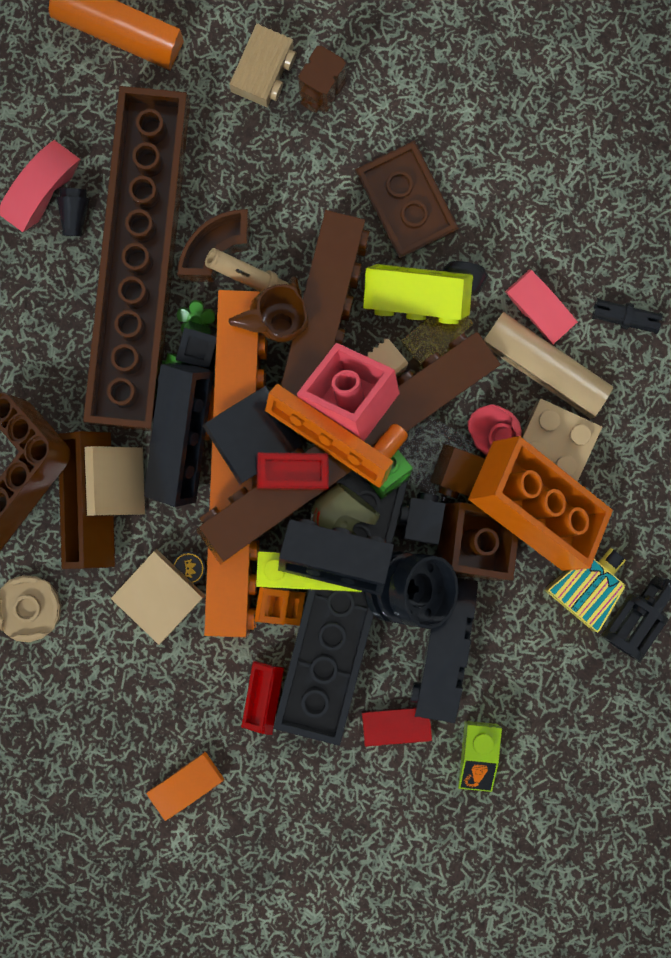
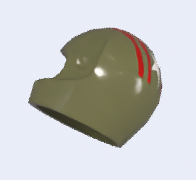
(342, 509)

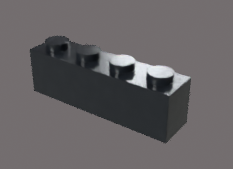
(178, 433)

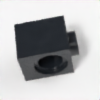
(197, 344)

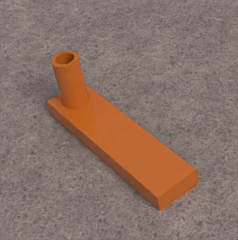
(368, 461)

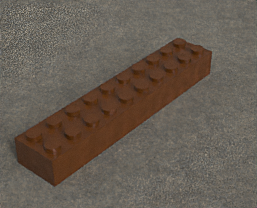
(137, 257)

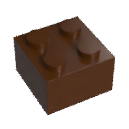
(477, 544)

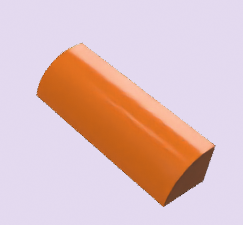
(122, 27)

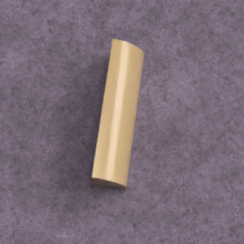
(548, 366)

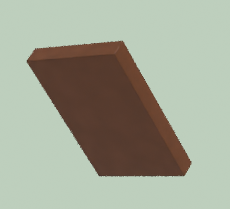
(406, 199)

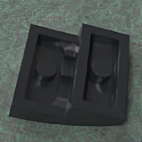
(247, 430)

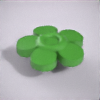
(195, 314)

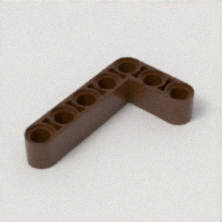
(33, 469)

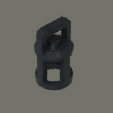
(649, 627)

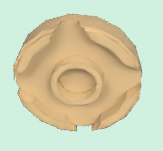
(38, 604)

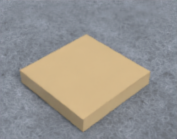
(114, 480)
(158, 597)

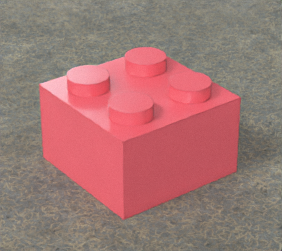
(351, 390)

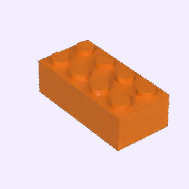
(540, 504)

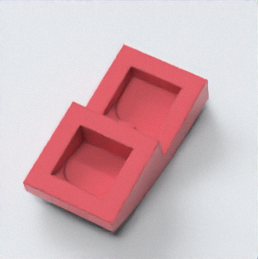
(541, 306)

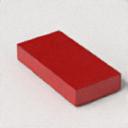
(293, 471)
(262, 697)
(395, 727)

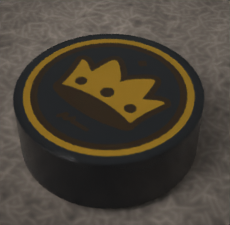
(191, 565)

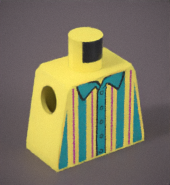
(591, 591)

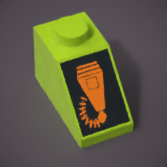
(479, 755)

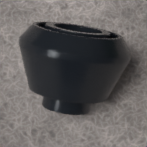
(479, 273)

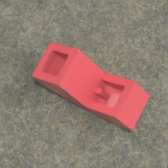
(35, 185)

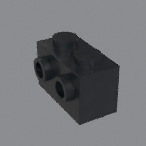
(422, 518)

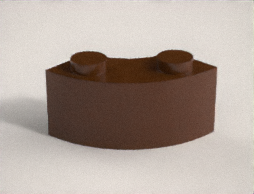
(224, 232)

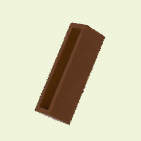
(84, 538)

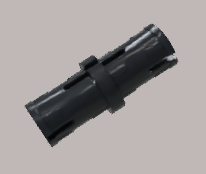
(627, 316)

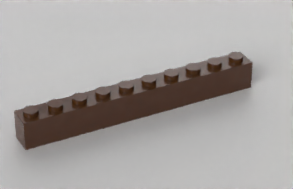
(419, 397)

